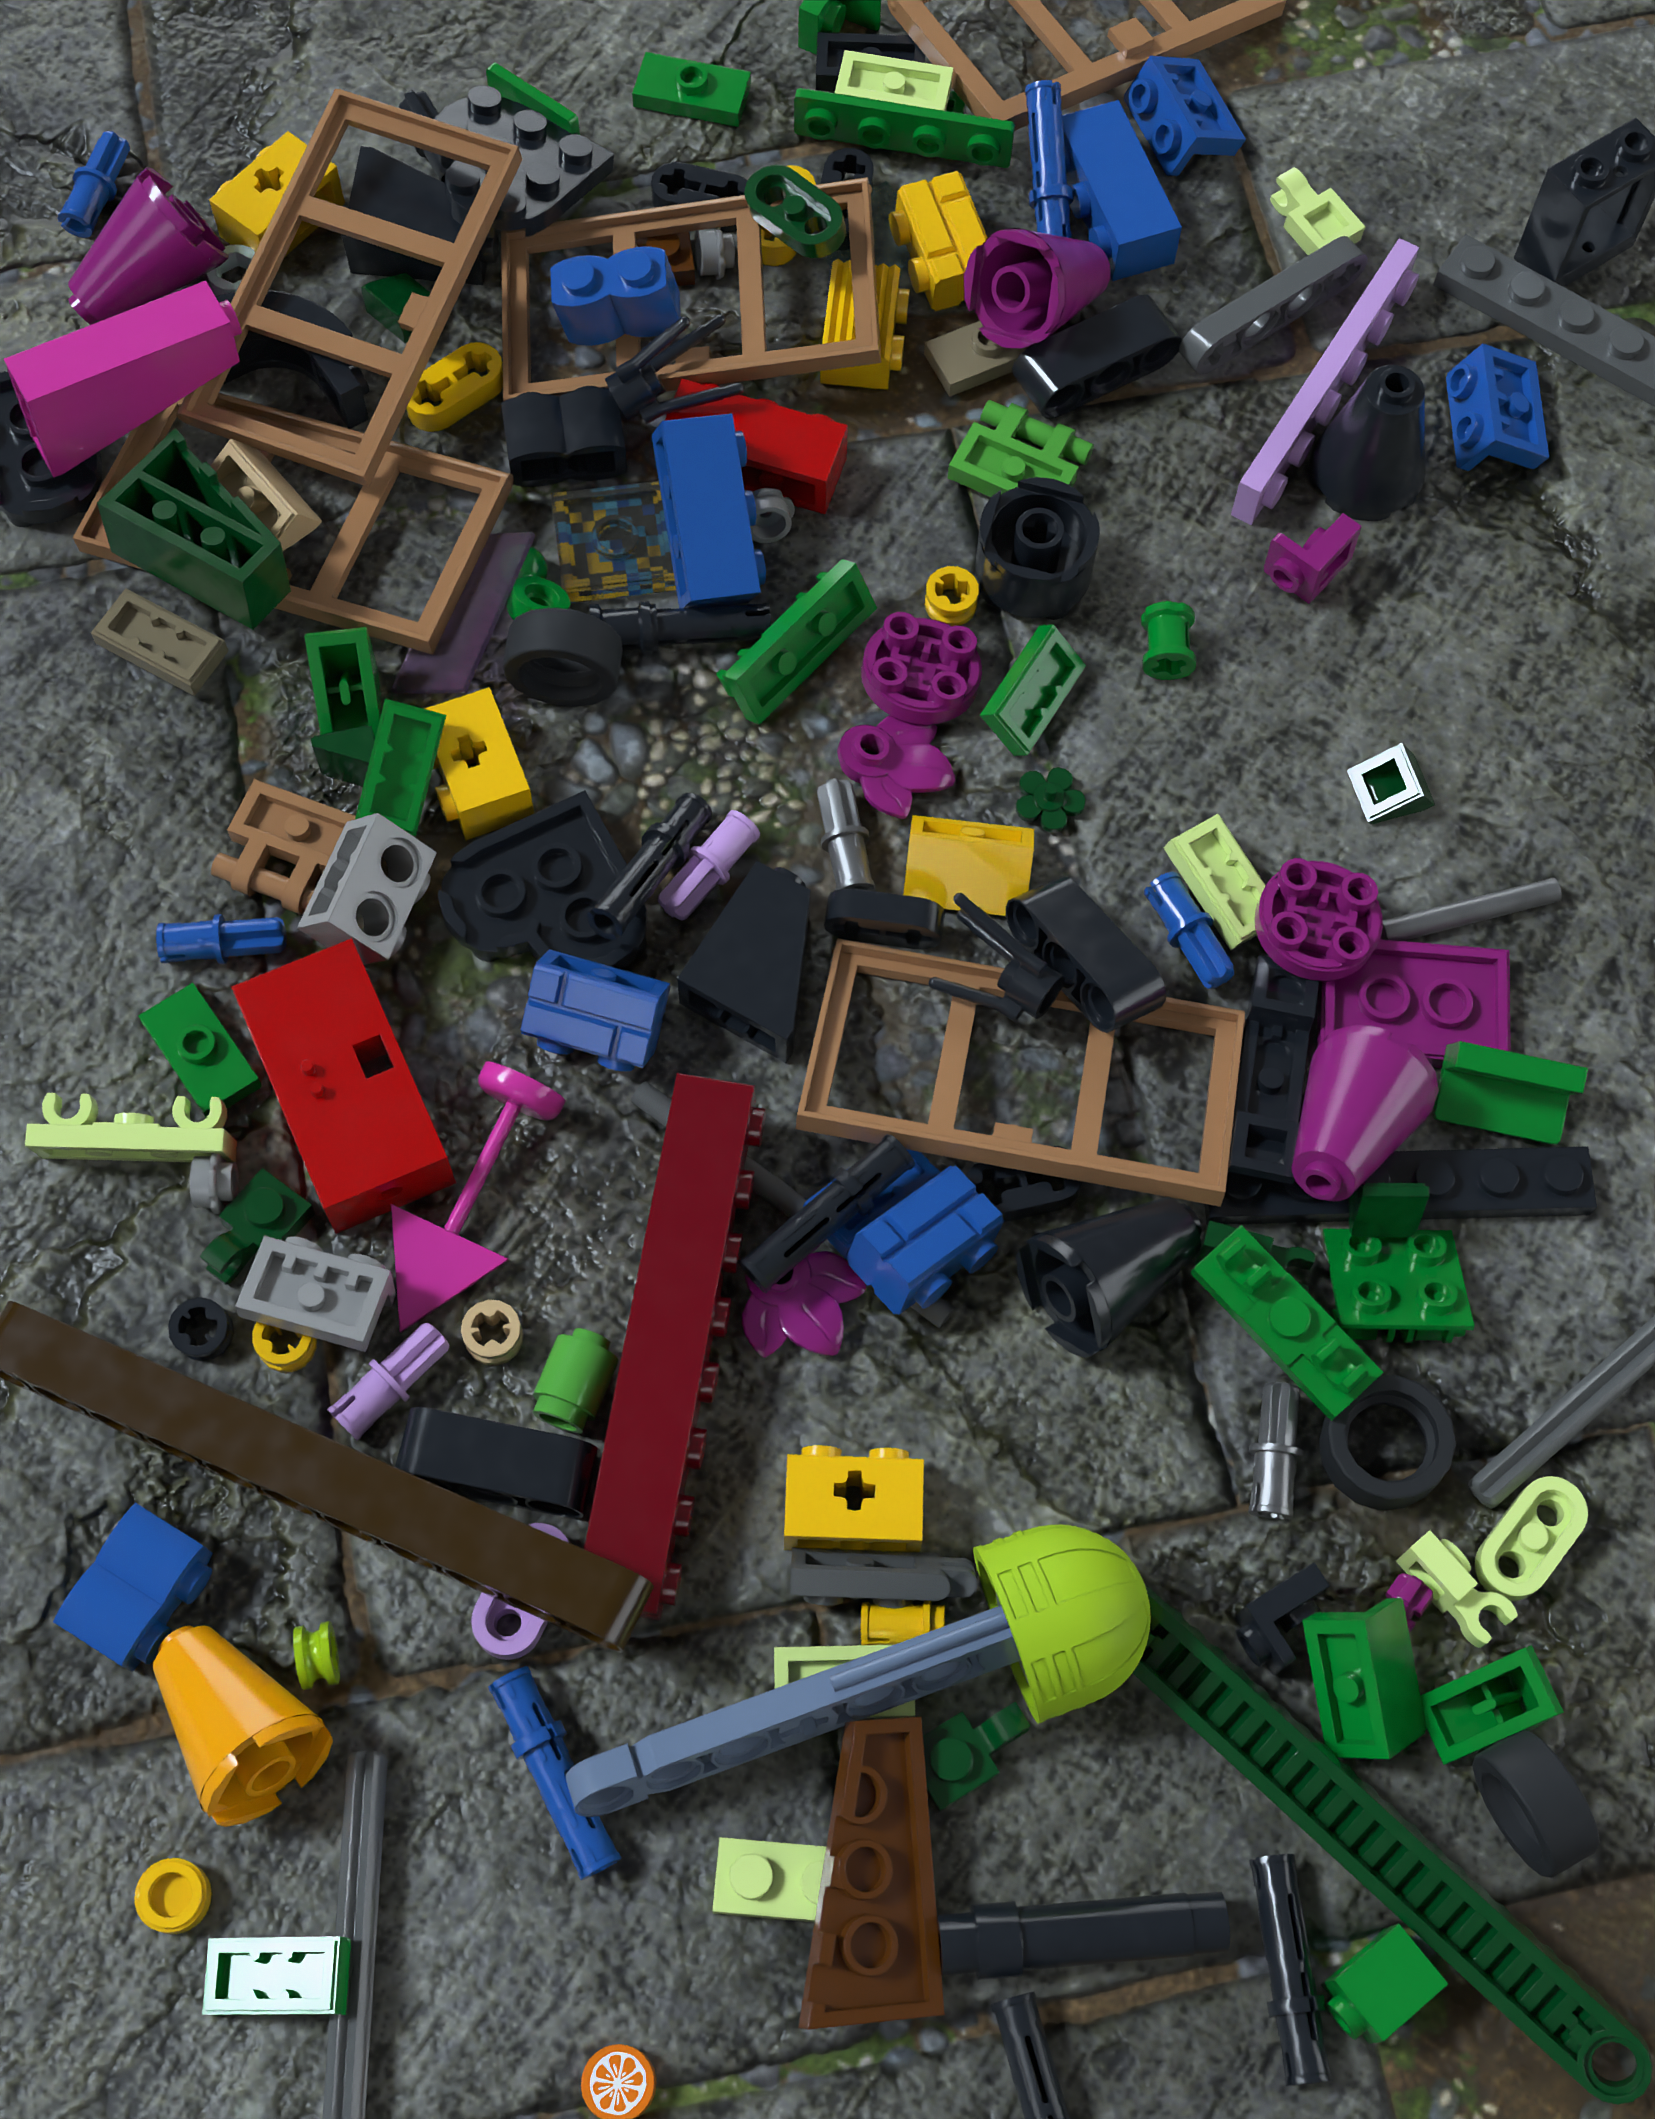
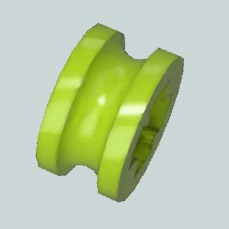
(316, 1655)

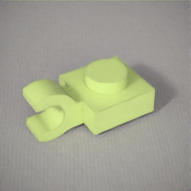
(1311, 217)
(1447, 1575)

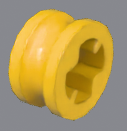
(964, 586)
(289, 1362)

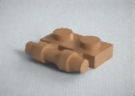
(282, 827)

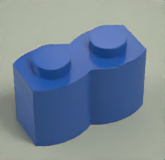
(615, 295)
(135, 1588)

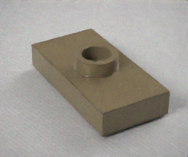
(968, 358)
(159, 642)

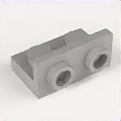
(316, 1292)

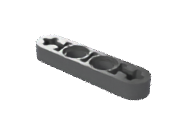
(1272, 305)

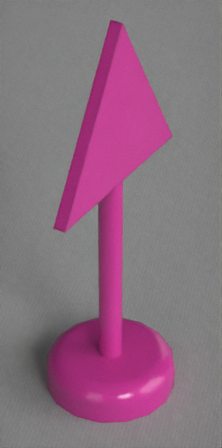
(435, 1261)

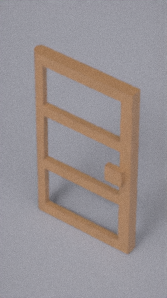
(1083, 77)
(420, 315)
(697, 362)
(322, 601)
(1011, 1144)

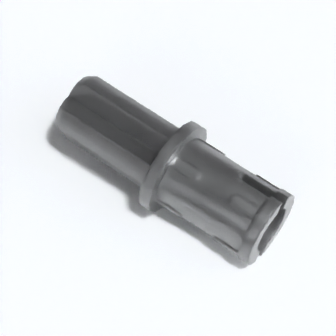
(844, 835)
(1276, 1452)

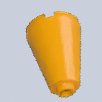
(235, 1726)

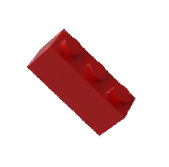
(784, 446)

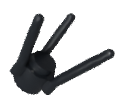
(638, 385)
(1026, 979)

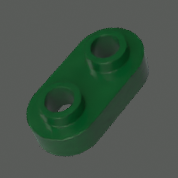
(800, 213)

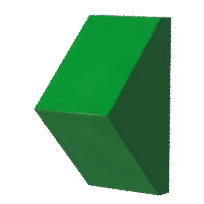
(344, 679)
(1489, 1705)

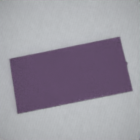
(471, 622)

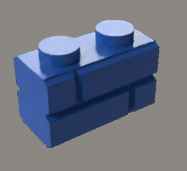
(594, 1010)
(926, 1241)

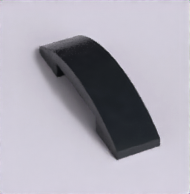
(1271, 1072)

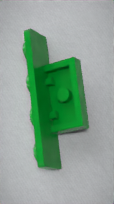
(905, 127)

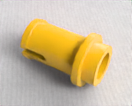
(896, 1625)

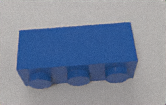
(1118, 191)
(708, 511)

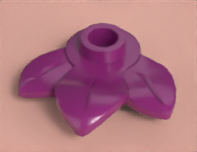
(901, 763)
(802, 1308)

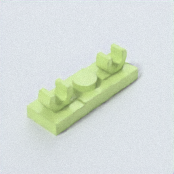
(130, 1135)

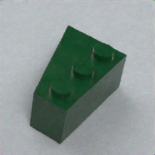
(194, 534)

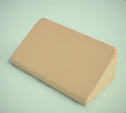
(265, 491)

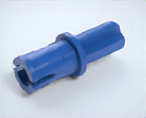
(94, 185)
(1190, 929)
(219, 939)

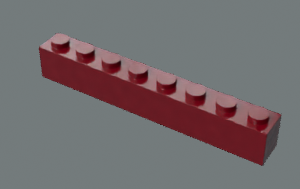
(671, 1331)

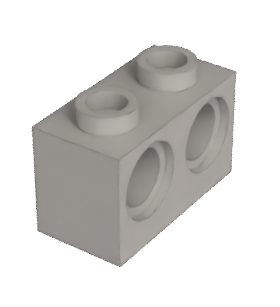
(356, 881)

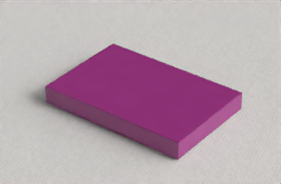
(1424, 997)

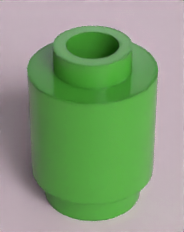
(574, 1380)

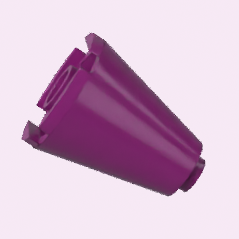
(144, 252)
(1031, 284)
(1358, 1108)

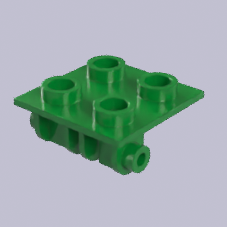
(1398, 1285)

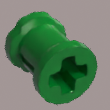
(1168, 640)

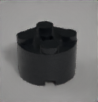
(1036, 549)

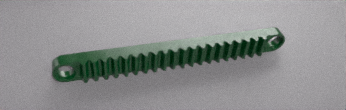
(1388, 1855)

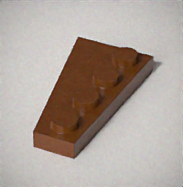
(876, 1900)

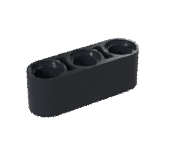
(1096, 356)
(1100, 964)
(499, 1461)

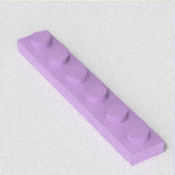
(1318, 396)

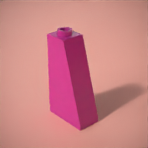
(121, 372)

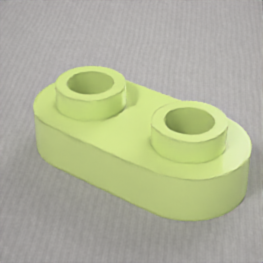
(1530, 1542)

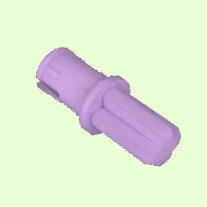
(708, 865)
(389, 1380)

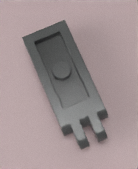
(887, 1577)

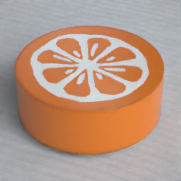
(618, 2082)

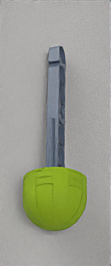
(1060, 1613)

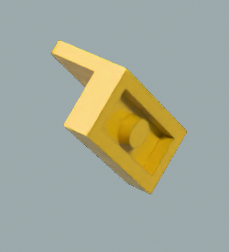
(968, 858)

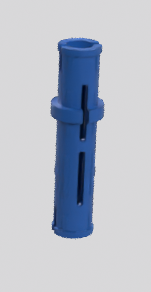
(1050, 189)
(542, 1747)

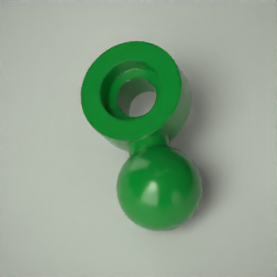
(533, 589)

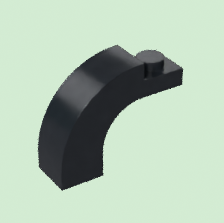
(339, 381)

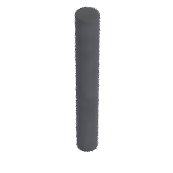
(1471, 910)

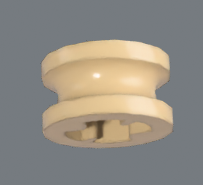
(492, 1352)

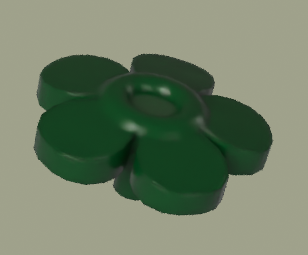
(1049, 798)

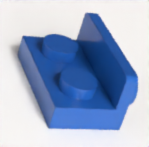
(1181, 112)
(1496, 409)

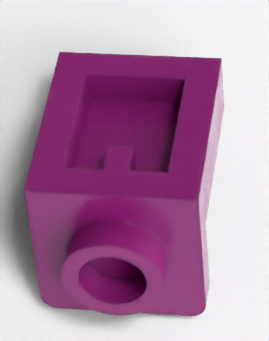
(1314, 566)

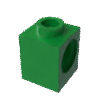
(1382, 1986)

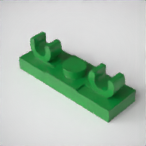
(798, 641)
(1286, 1322)

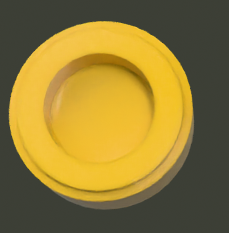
(172, 1896)

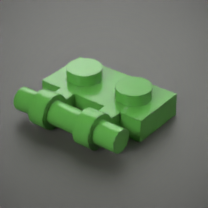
(997, 460)

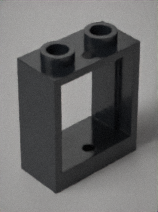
(1591, 202)

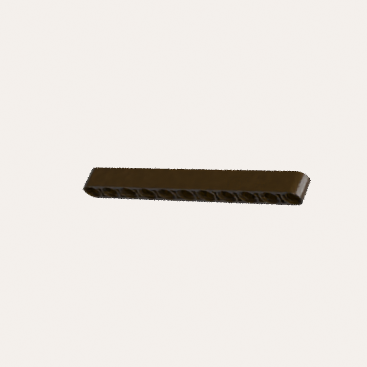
(323, 1478)

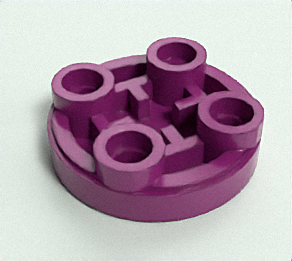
(921, 669)
(1319, 919)

